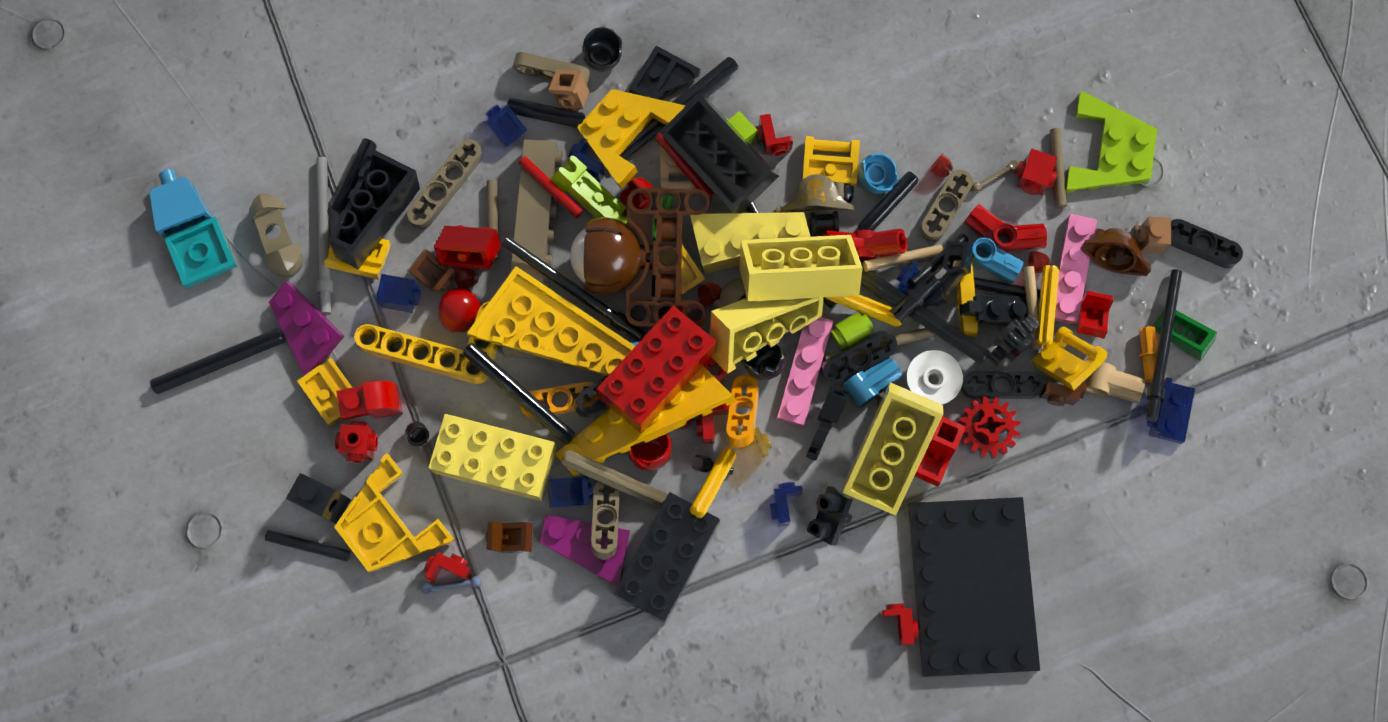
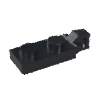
(995, 309)

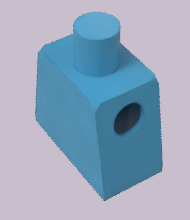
(176, 204)

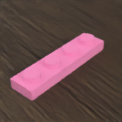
(1073, 268)
(804, 372)

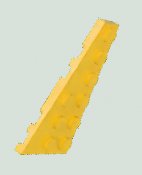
(544, 324)
(613, 434)

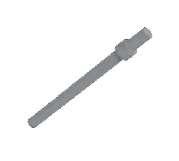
(324, 285)

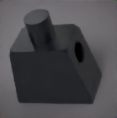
(317, 498)

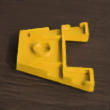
(617, 123)
(376, 530)

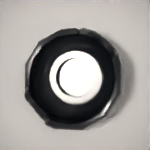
(602, 49)
(767, 363)

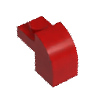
(372, 398)
(940, 451)

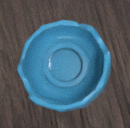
(877, 173)

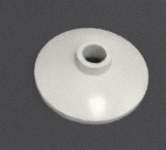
(935, 364)

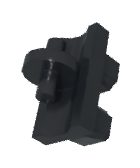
(831, 515)

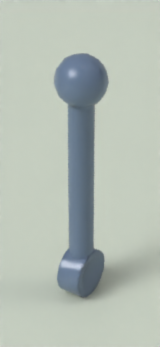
(428, 588)

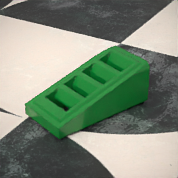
(1199, 330)

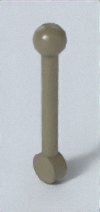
(1013, 165)

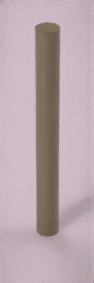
(902, 339)

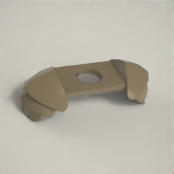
(281, 254)

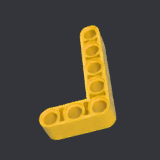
(411, 345)

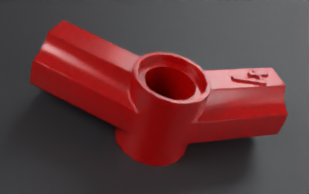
(1020, 236)
(876, 244)

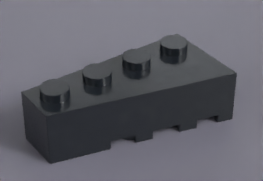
(373, 207)

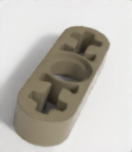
(544, 67)
(949, 186)
(598, 528)

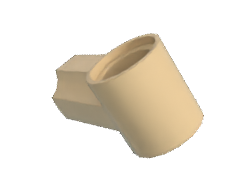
(1109, 381)

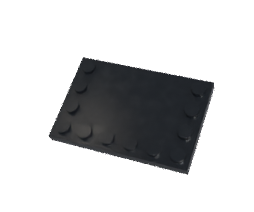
(973, 587)

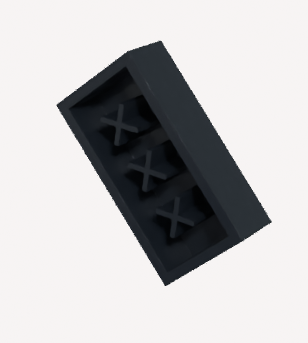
(719, 154)
(666, 558)

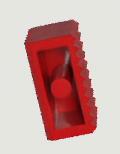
(467, 246)

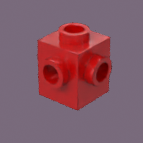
(363, 448)

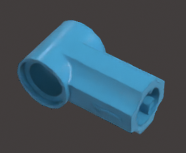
(997, 261)
(865, 385)

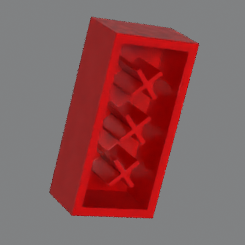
(656, 369)

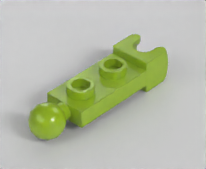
(588, 190)

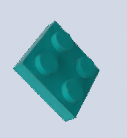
(200, 252)

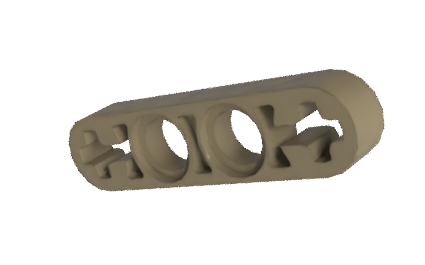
(449, 186)

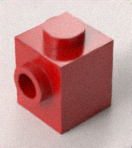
(1036, 172)

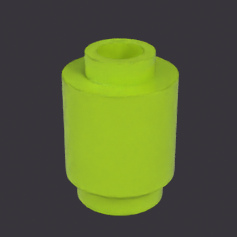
(851, 330)

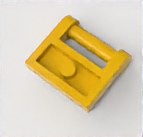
(834, 167)
(1065, 366)

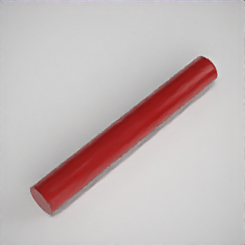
(695, 179)
(550, 187)

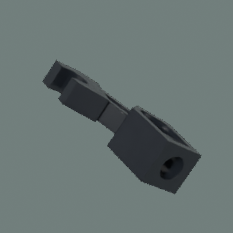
(954, 251)
(829, 417)

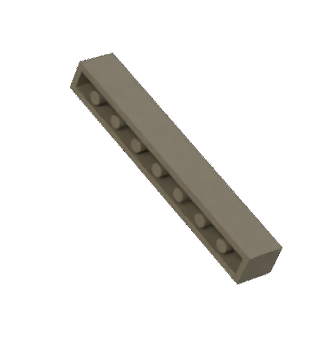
(535, 215)

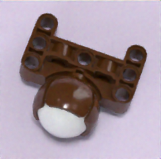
(614, 254)

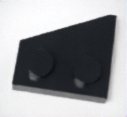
(663, 75)

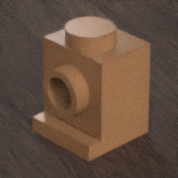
(571, 96)
(1154, 235)

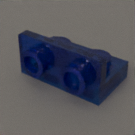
(1173, 413)

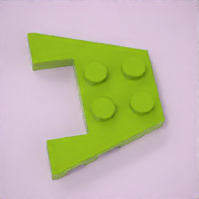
(1124, 148)

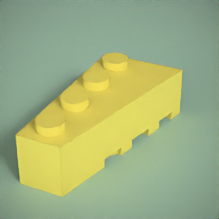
(721, 234)
(750, 325)

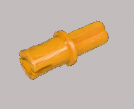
(1149, 349)

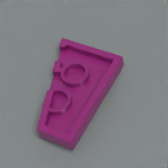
(305, 327)
(573, 541)

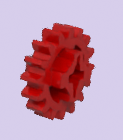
(990, 439)

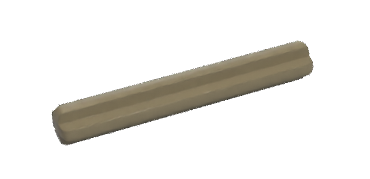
(613, 478)

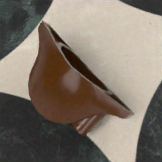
(1116, 252)

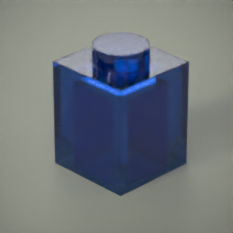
(398, 293)

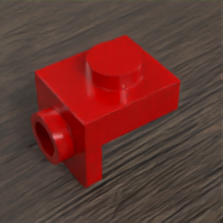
(771, 144)
(1094, 314)
(705, 426)
(454, 564)
(906, 627)

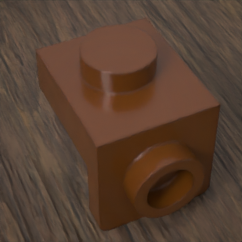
(430, 272)
(1060, 394)
(509, 537)

